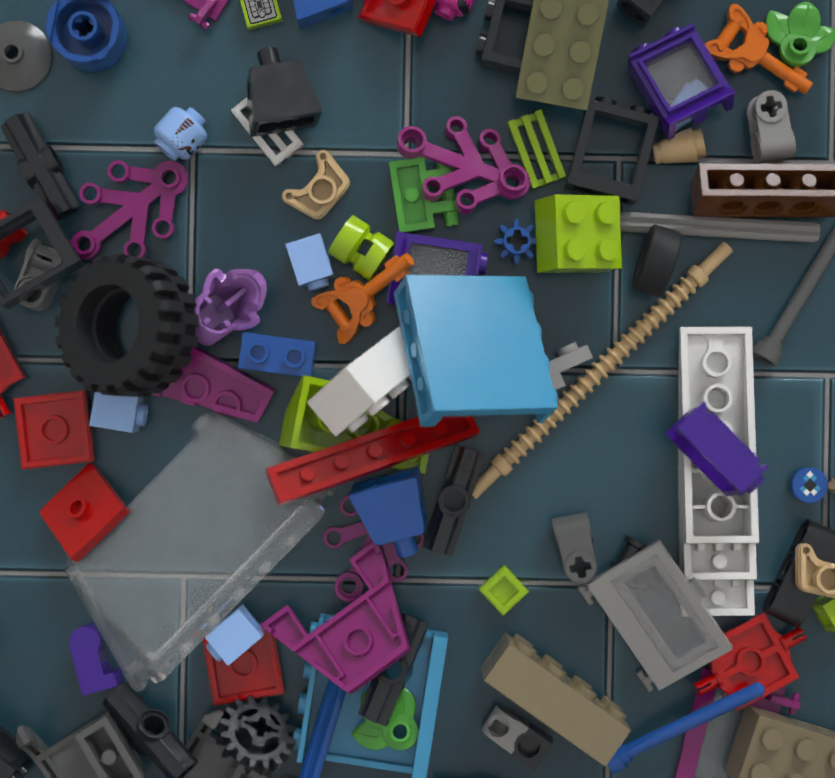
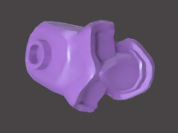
(229, 303)

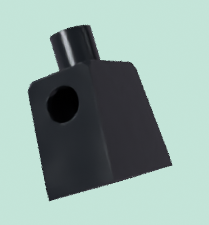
(279, 96)

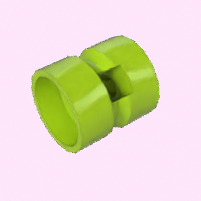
(350, 241)

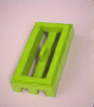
(526, 121)

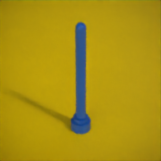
(627, 751)

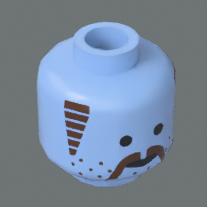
(180, 133)

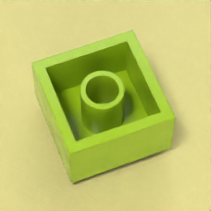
(578, 234)

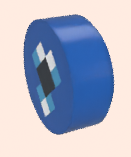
(808, 484)

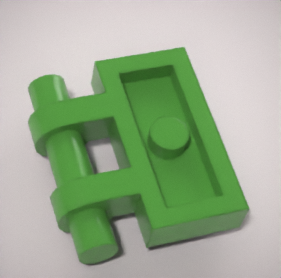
(412, 209)

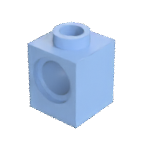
(310, 262)
(118, 412)
(234, 635)

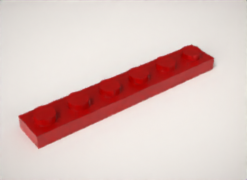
(365, 456)

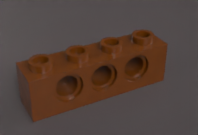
(763, 190)

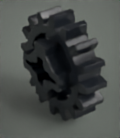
(254, 730)

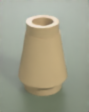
(683, 148)

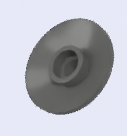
(33, 59)

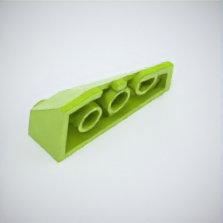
(307, 432)

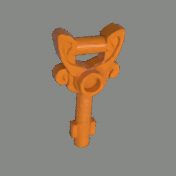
(753, 50)
(359, 297)

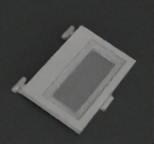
(658, 615)

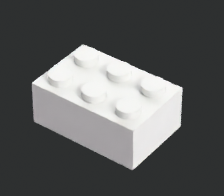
(364, 385)

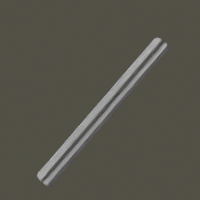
(722, 227)

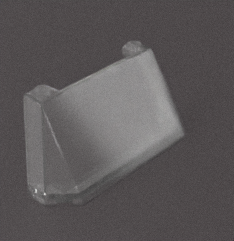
(190, 547)

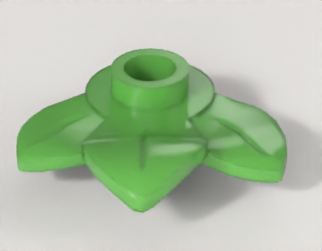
(800, 30)
(377, 736)

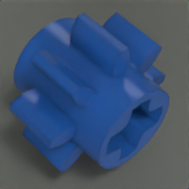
(508, 249)

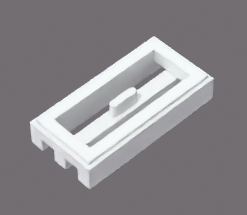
(286, 151)

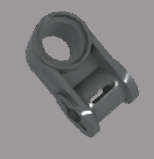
(574, 540)

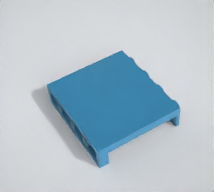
(474, 347)
(423, 685)

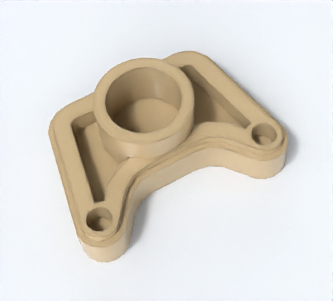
(322, 191)
(812, 573)

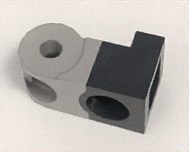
(517, 736)

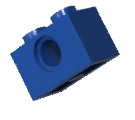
(277, 355)

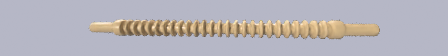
(696, 277)

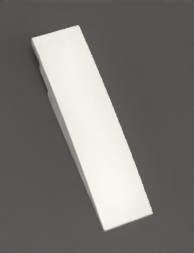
(715, 529)

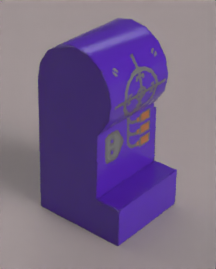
(92, 661)

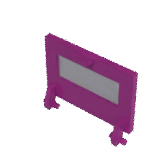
(709, 745)

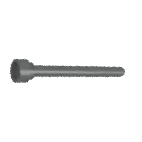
(769, 348)

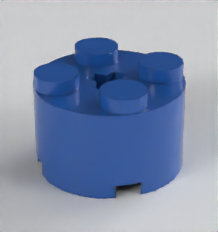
(98, 48)

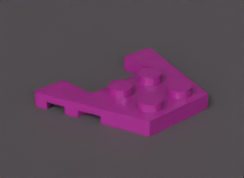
(359, 638)

